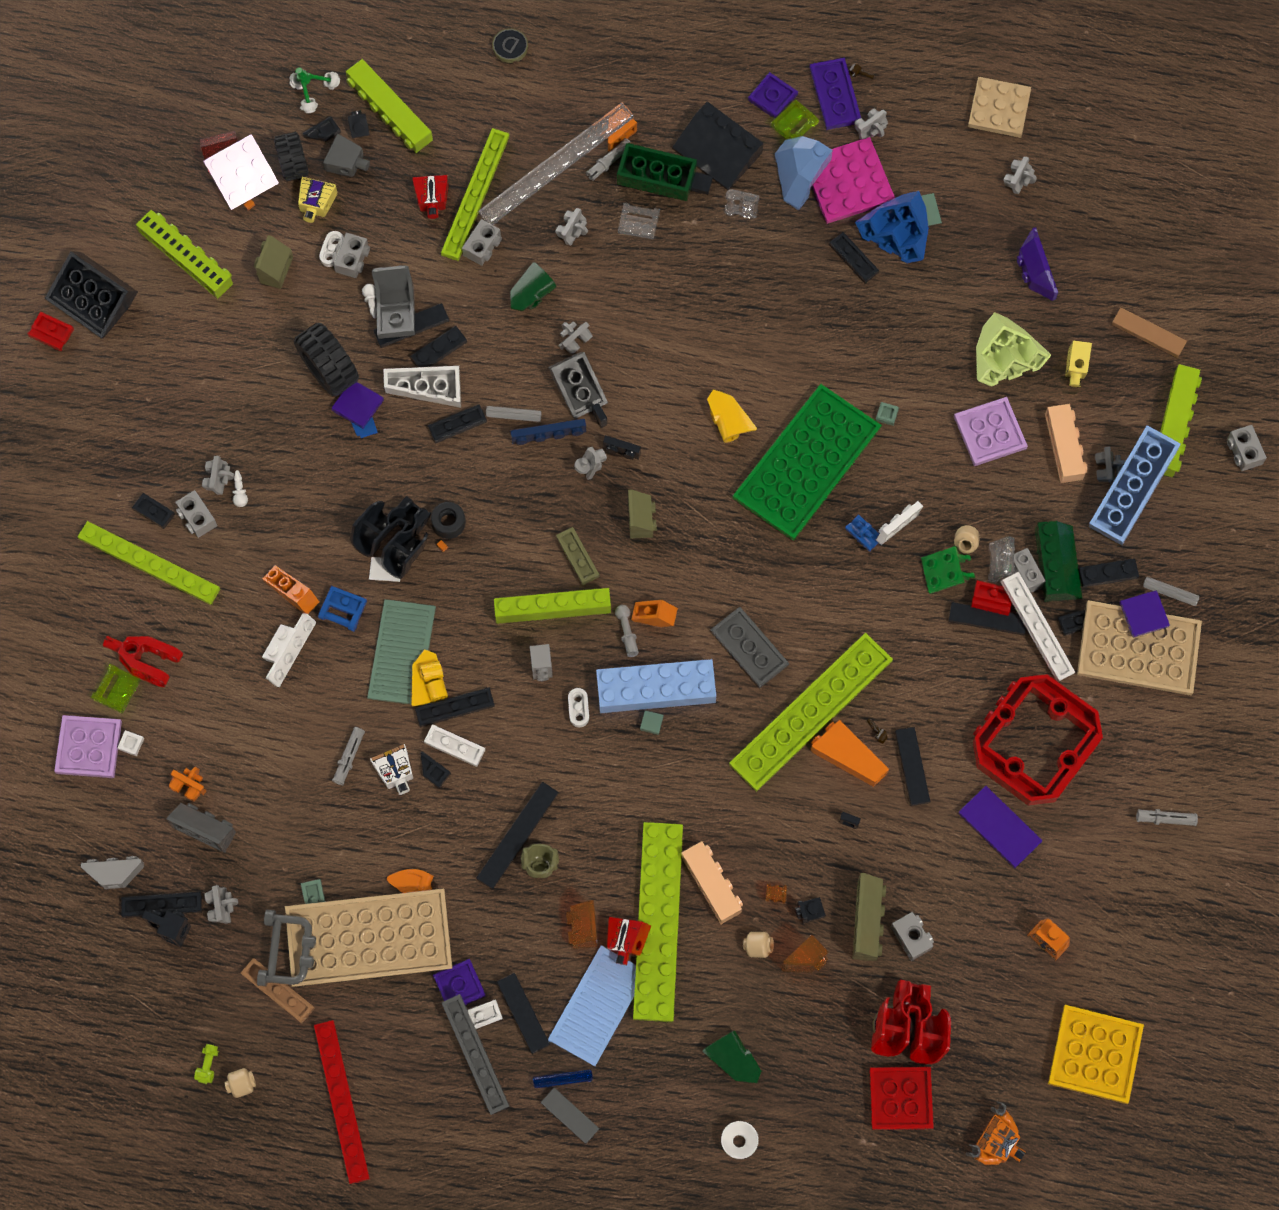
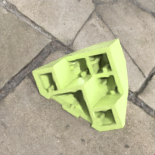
(1006, 351)

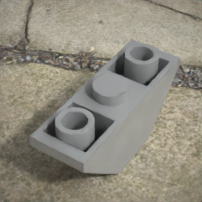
(113, 872)

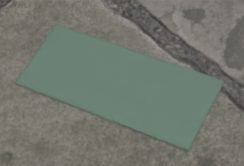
(932, 210)

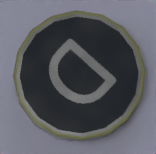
(510, 45)

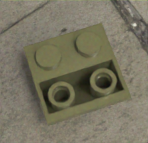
(273, 262)

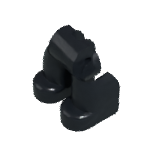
(404, 547)

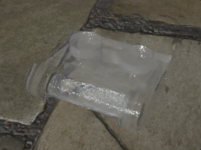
(747, 206)
(637, 225)
(1001, 558)

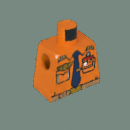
(1050, 938)

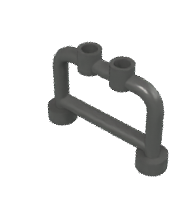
(306, 961)

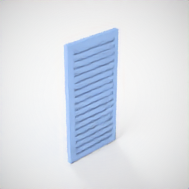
(596, 1007)

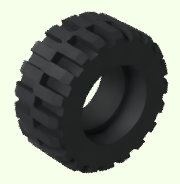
(326, 359)

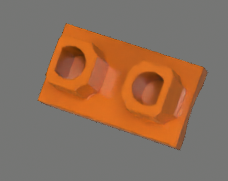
(194, 789)

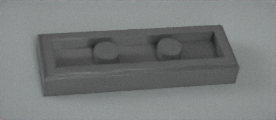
(570, 1115)

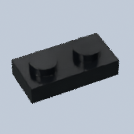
(625, 448)
(153, 510)

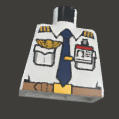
(394, 768)

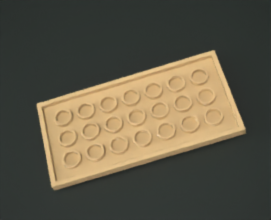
(372, 937)

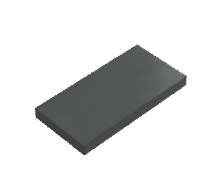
(749, 647)

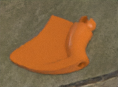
(411, 880)

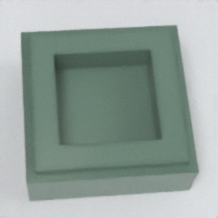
(887, 413)
(651, 722)

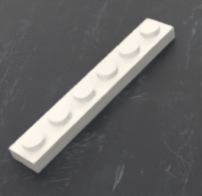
(1037, 627)

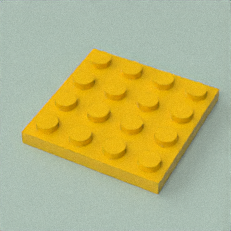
(1096, 1054)

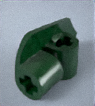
(531, 288)
(734, 1058)

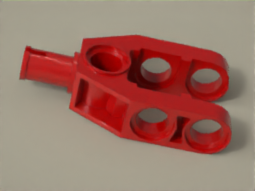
(140, 645)

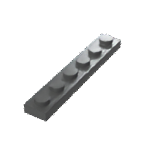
(475, 1054)

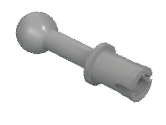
(623, 612)

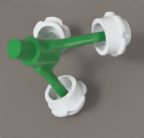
(300, 80)

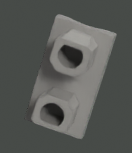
(873, 126)
(1023, 175)
(574, 227)
(581, 332)
(590, 462)
(219, 477)
(223, 904)

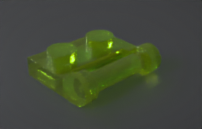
(791, 117)
(121, 691)

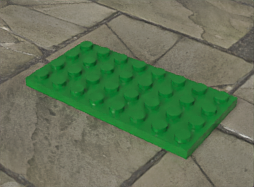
(807, 462)

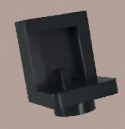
(358, 124)

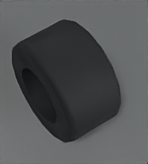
(451, 531)

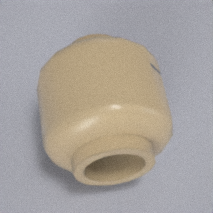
(967, 539)
(758, 944)
(240, 1083)

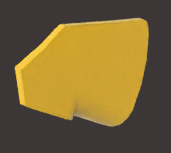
(728, 416)
(427, 680)

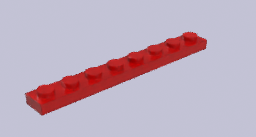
(341, 1102)

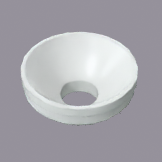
(742, 1129)

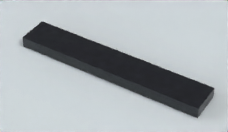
(517, 835)

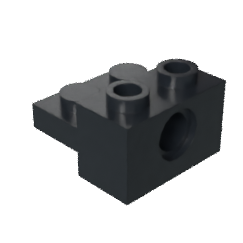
(171, 927)

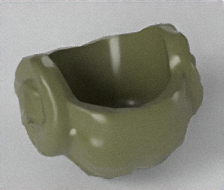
(539, 860)

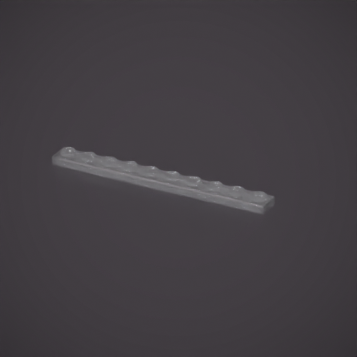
(556, 164)

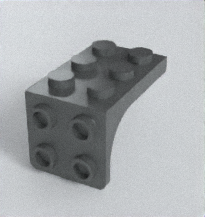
(394, 301)

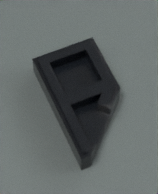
(323, 131)
(433, 771)

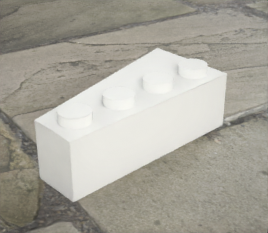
(425, 383)

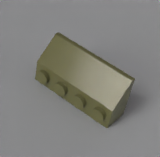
(867, 918)

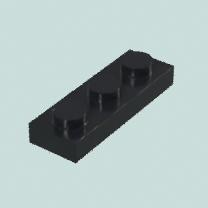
(439, 348)
(1108, 573)

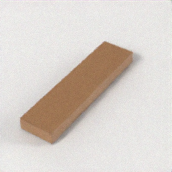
(1149, 332)
(279, 993)

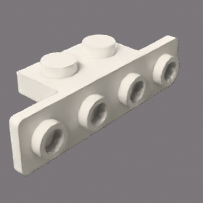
(286, 647)

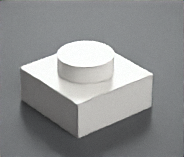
(130, 743)

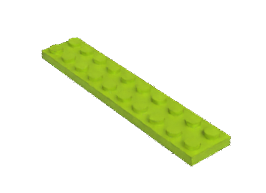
(810, 712)
(660, 909)

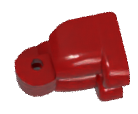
(893, 1025)

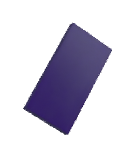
(835, 93)
(1000, 827)

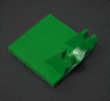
(944, 570)

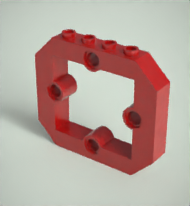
(1018, 782)

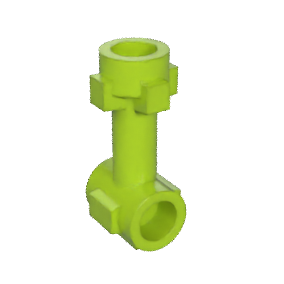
(205, 1074)

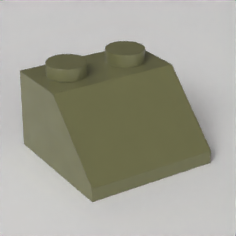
(640, 515)

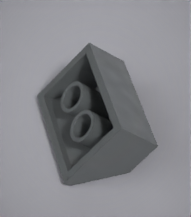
(202, 826)

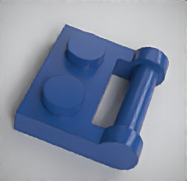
(346, 603)

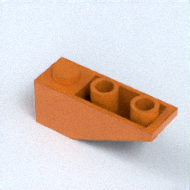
(291, 590)

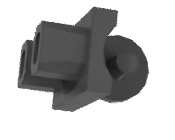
(1107, 458)

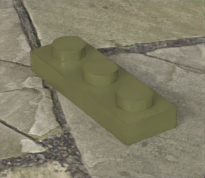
(577, 556)

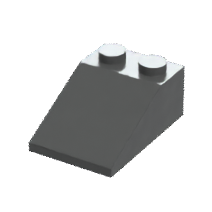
(577, 384)

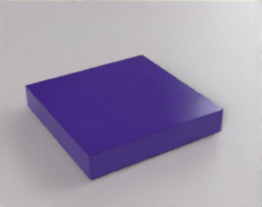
(772, 95)
(357, 404)
(1144, 614)
(460, 980)

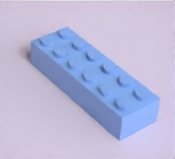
(1134, 485)
(656, 686)

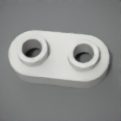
(330, 249)
(578, 708)

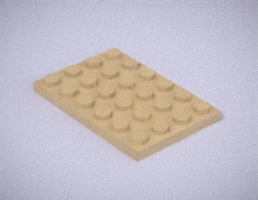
(1153, 660)

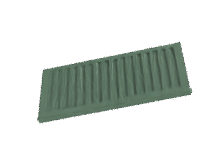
(401, 639)

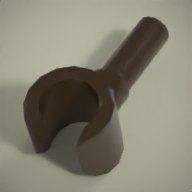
(856, 69)
(881, 735)

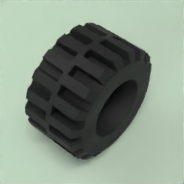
(291, 156)

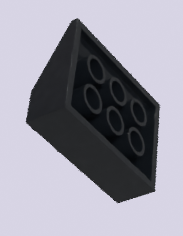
(719, 145)
(90, 294)

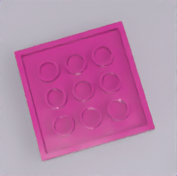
(852, 182)

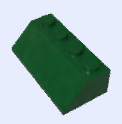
(1058, 561)

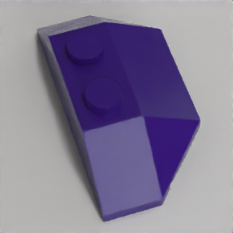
(1036, 267)

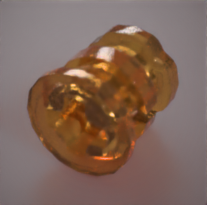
(776, 893)

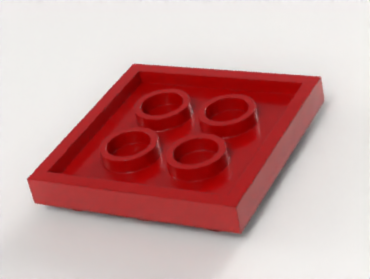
(901, 1098)

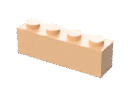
(1065, 443)
(711, 882)

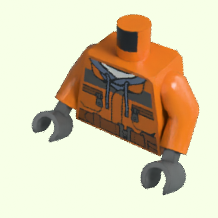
(998, 1140)

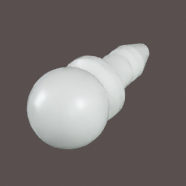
(370, 293)
(240, 498)

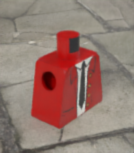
(431, 194)
(626, 938)

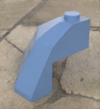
(799, 165)

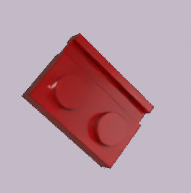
(50, 331)
(991, 598)

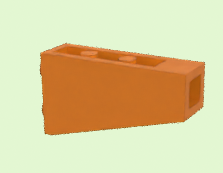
(849, 754)

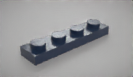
(543, 432)

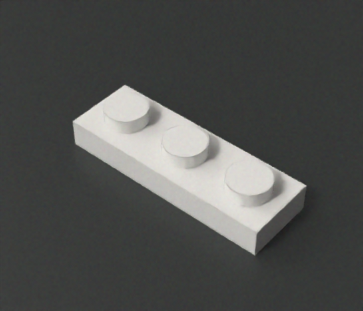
(898, 522)
(454, 745)

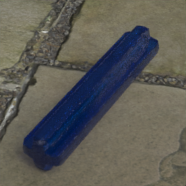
(562, 1078)

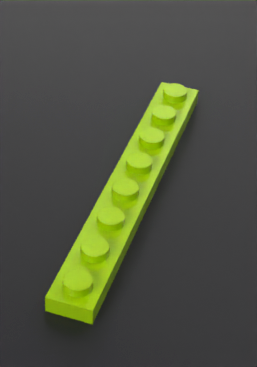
(475, 194)
(149, 563)

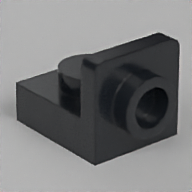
(810, 910)

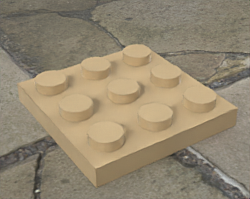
(999, 107)

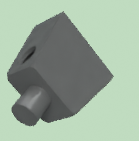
(345, 157)

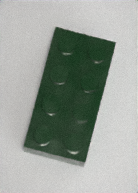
(656, 171)

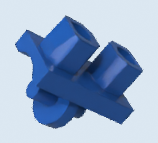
(863, 532)

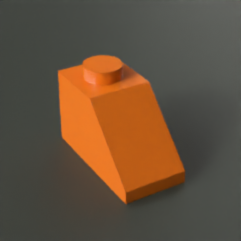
(624, 132)
(654, 613)

